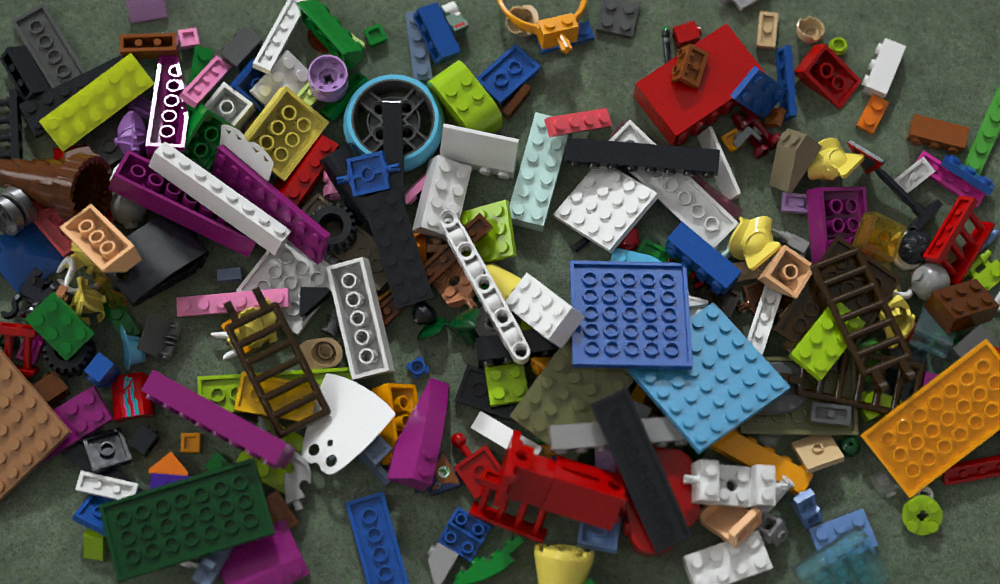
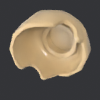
(815, 29)

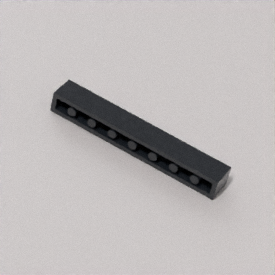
(642, 157)

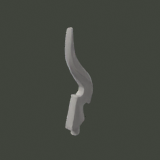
(301, 473)

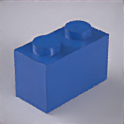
(102, 371)

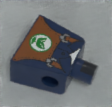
(444, 477)

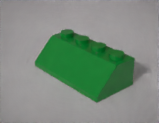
(330, 32)
(203, 136)

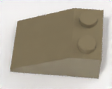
(792, 159)

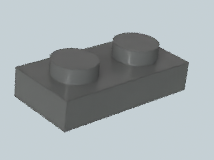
(830, 414)

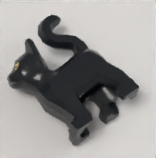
(31, 292)

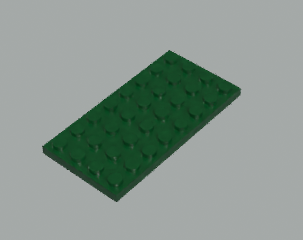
(186, 520)

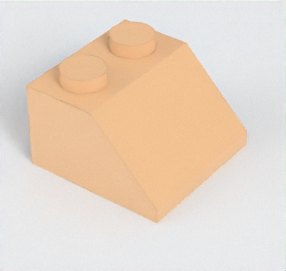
(786, 272)

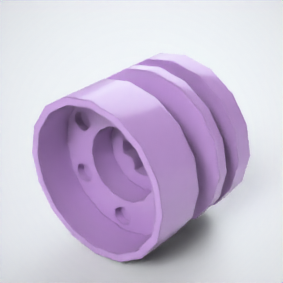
(326, 69)

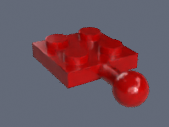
(473, 466)

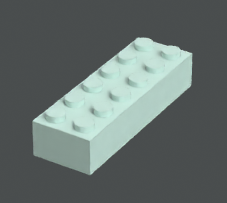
(537, 176)

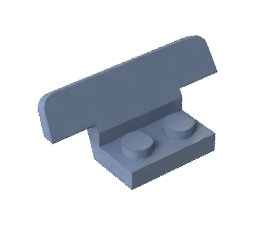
(373, 455)

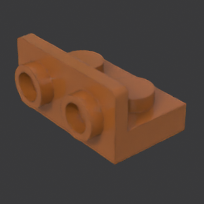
(689, 65)

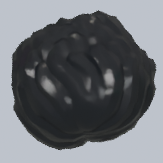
(914, 246)

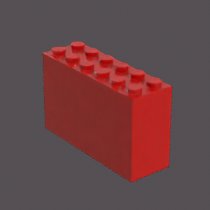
(681, 109)

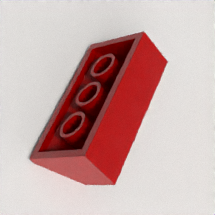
(307, 173)

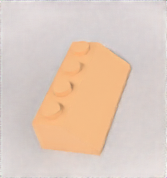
(101, 241)

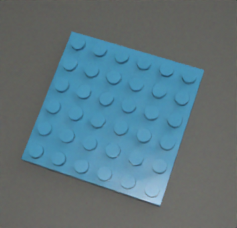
(721, 390)

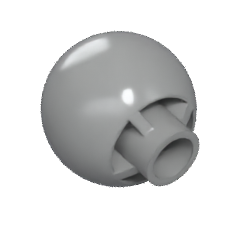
(127, 211)
(928, 279)

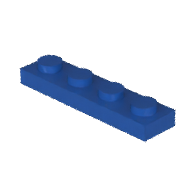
(785, 77)

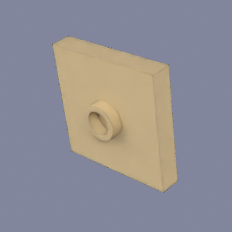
(817, 452)

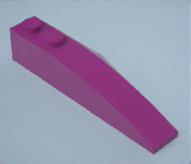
(168, 112)
(420, 441)

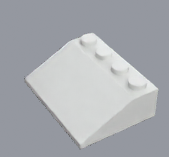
(480, 150)

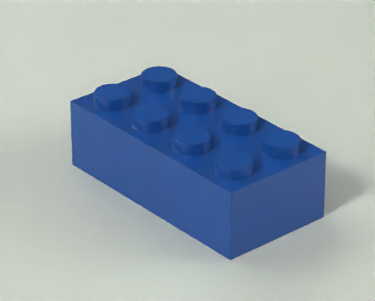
(702, 259)

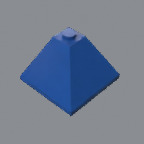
(24, 252)

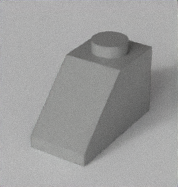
(441, 562)

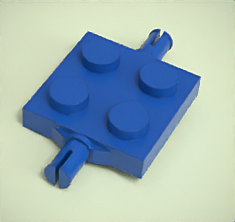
(368, 174)

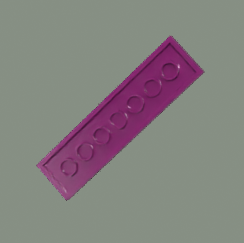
(239, 176)

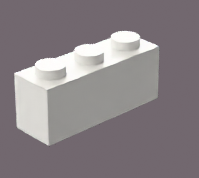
(883, 68)

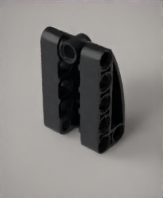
(167, 255)

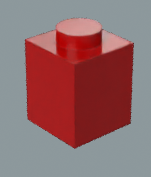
(686, 34)

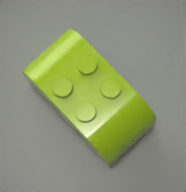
(465, 99)

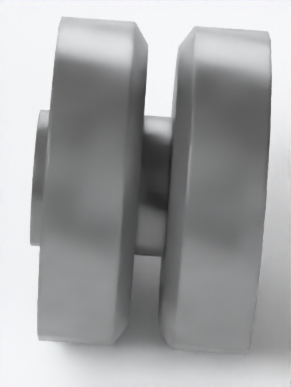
(15, 211)

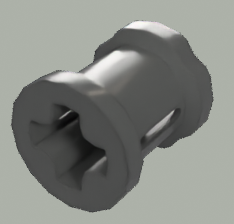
(331, 325)

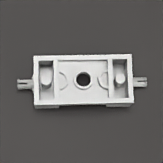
(752, 485)

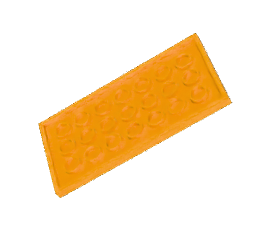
(940, 421)

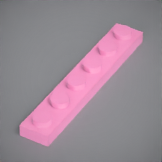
(213, 303)

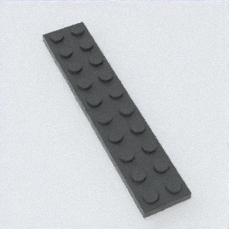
(59, 65)

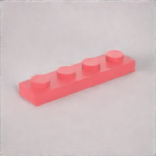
(578, 122)

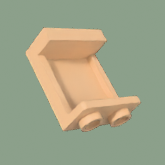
(730, 523)

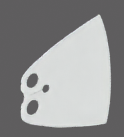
(352, 425)

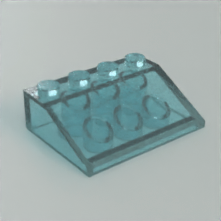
(843, 561)

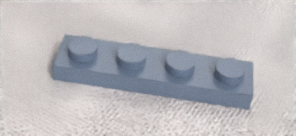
(418, 50)

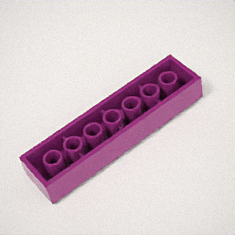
(151, 190)
(222, 422)

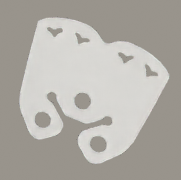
(246, 151)

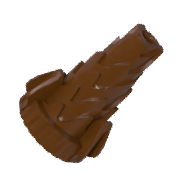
(64, 184)

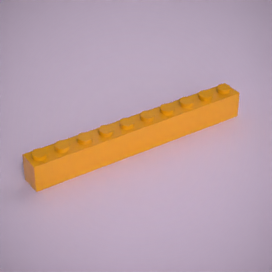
(749, 453)

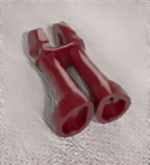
(752, 120)

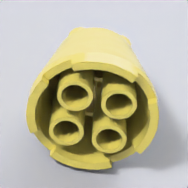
(562, 564)

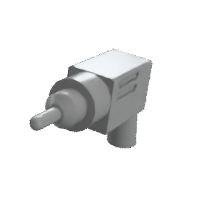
(794, 242)

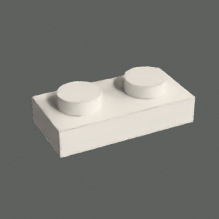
(915, 174)

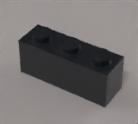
(24, 72)

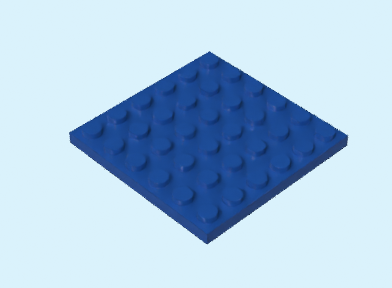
(632, 315)

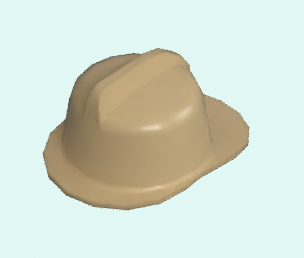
(322, 353)

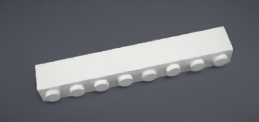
(219, 198)

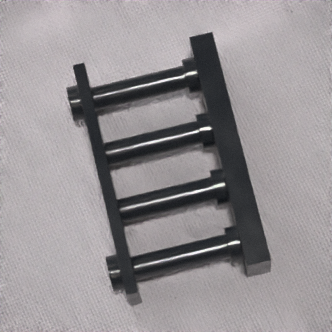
(15, 122)

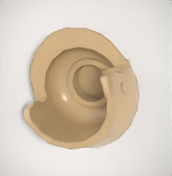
(526, 13)

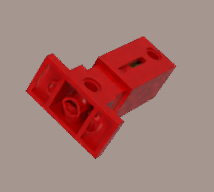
(561, 485)

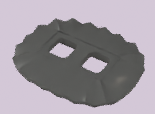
(789, 401)

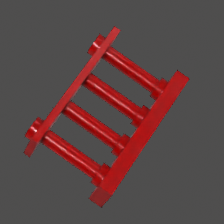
(947, 234)
(28, 333)
(500, 518)

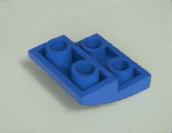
(464, 534)

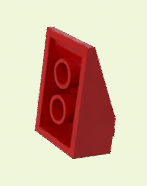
(827, 75)

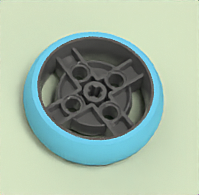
(417, 98)

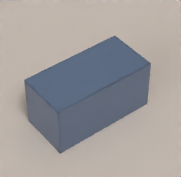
(229, 275)

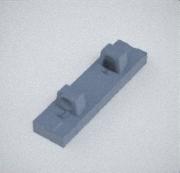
(210, 567)

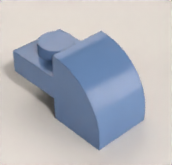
(806, 508)

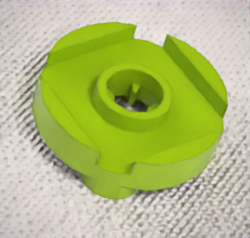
(913, 507)

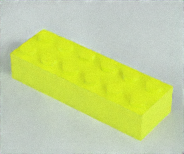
(96, 102)

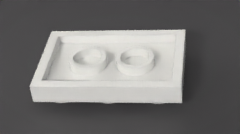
(286, 72)

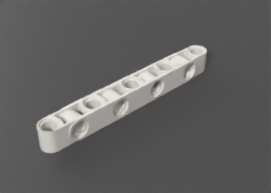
(490, 298)

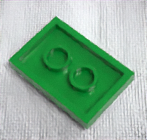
(60, 326)

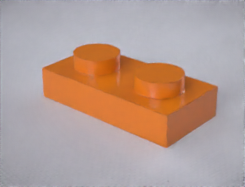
(872, 114)

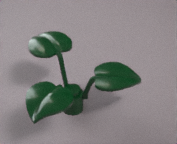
(464, 322)

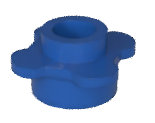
(412, 367)

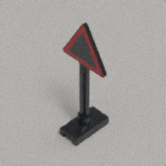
(873, 163)

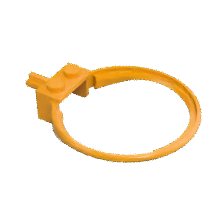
(552, 31)

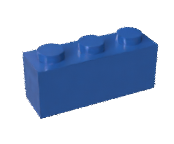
(436, 33)

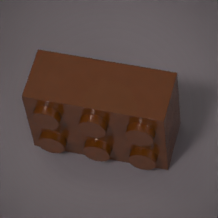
(961, 306)

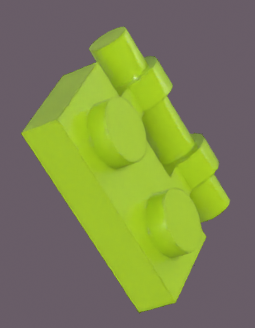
(990, 275)

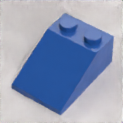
(246, 81)

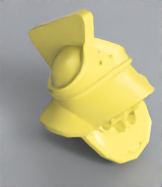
(833, 162)
(753, 241)

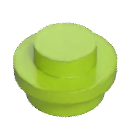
(838, 46)

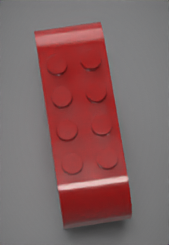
(675, 465)

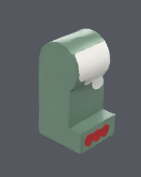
(454, 19)

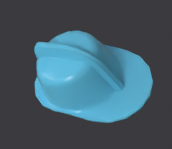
(130, 352)

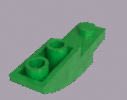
(483, 570)

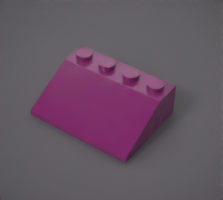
(833, 213)
(266, 560)

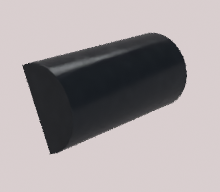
(336, 166)

